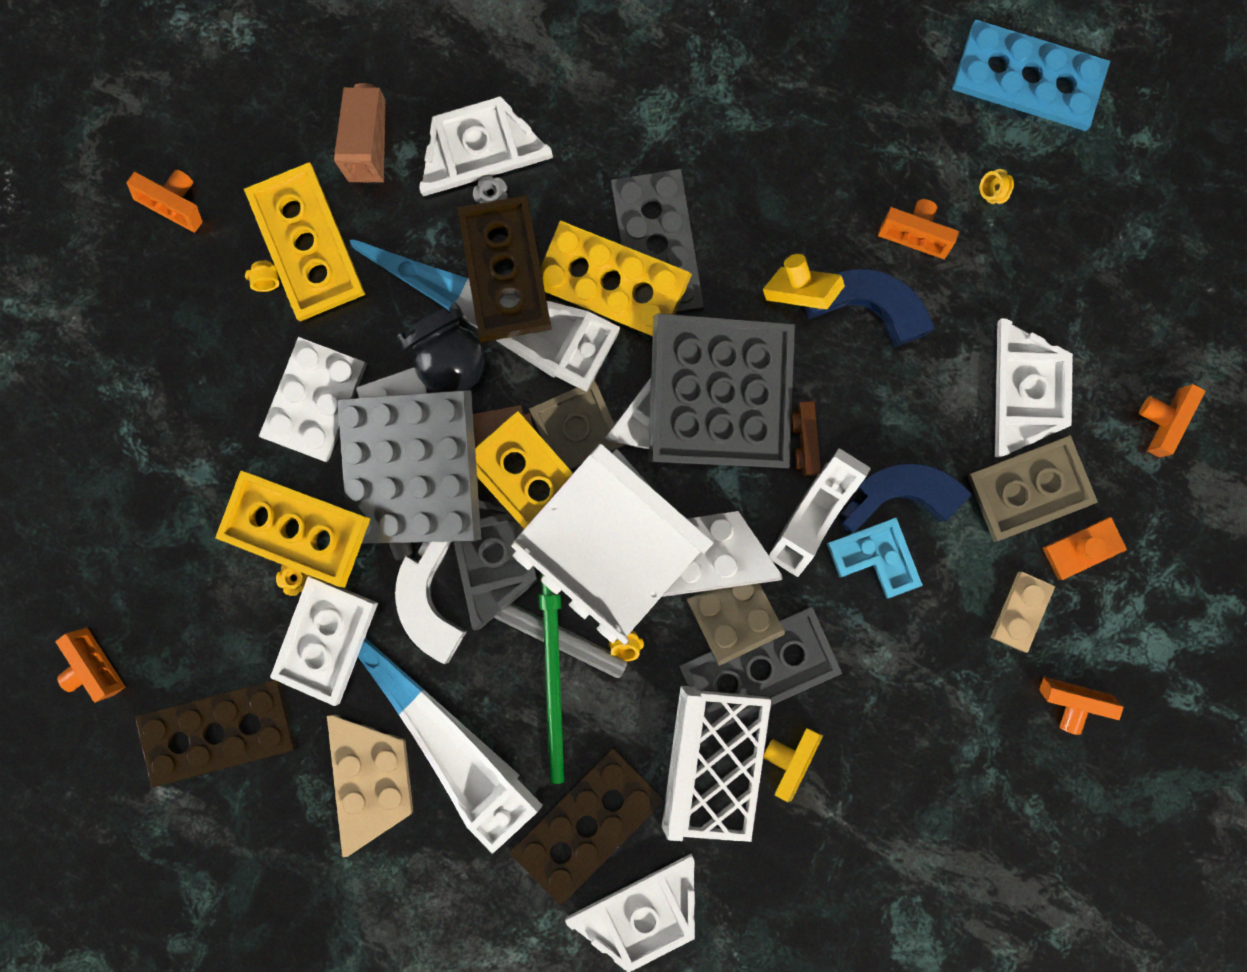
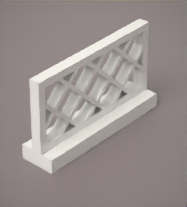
(684, 767)

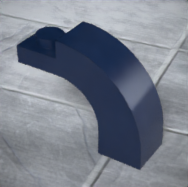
(887, 297)
(923, 484)

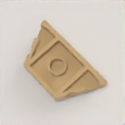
(368, 781)

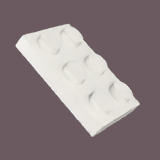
(307, 399)
(323, 640)

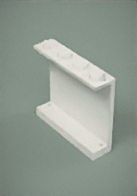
(609, 544)

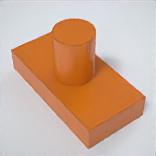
(167, 199)
(919, 230)
(1171, 418)
(1084, 548)
(87, 667)
(1078, 703)

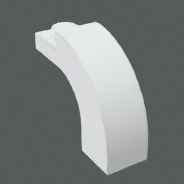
(817, 511)
(415, 605)

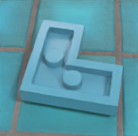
(885, 550)

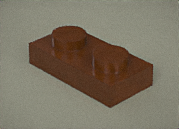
(807, 455)

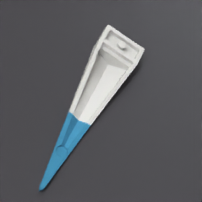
(568, 351)
(475, 777)

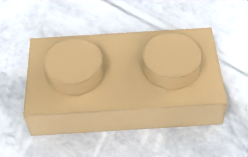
(1022, 612)

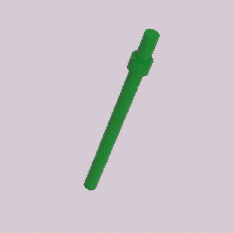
(550, 603)

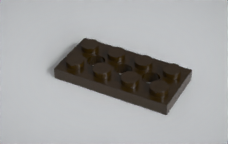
(524, 280)
(203, 755)
(588, 851)

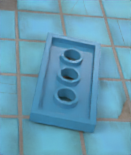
(1050, 62)

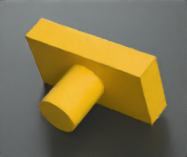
(802, 287)
(793, 762)

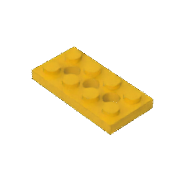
(281, 233)
(607, 256)
(540, 464)
(313, 517)

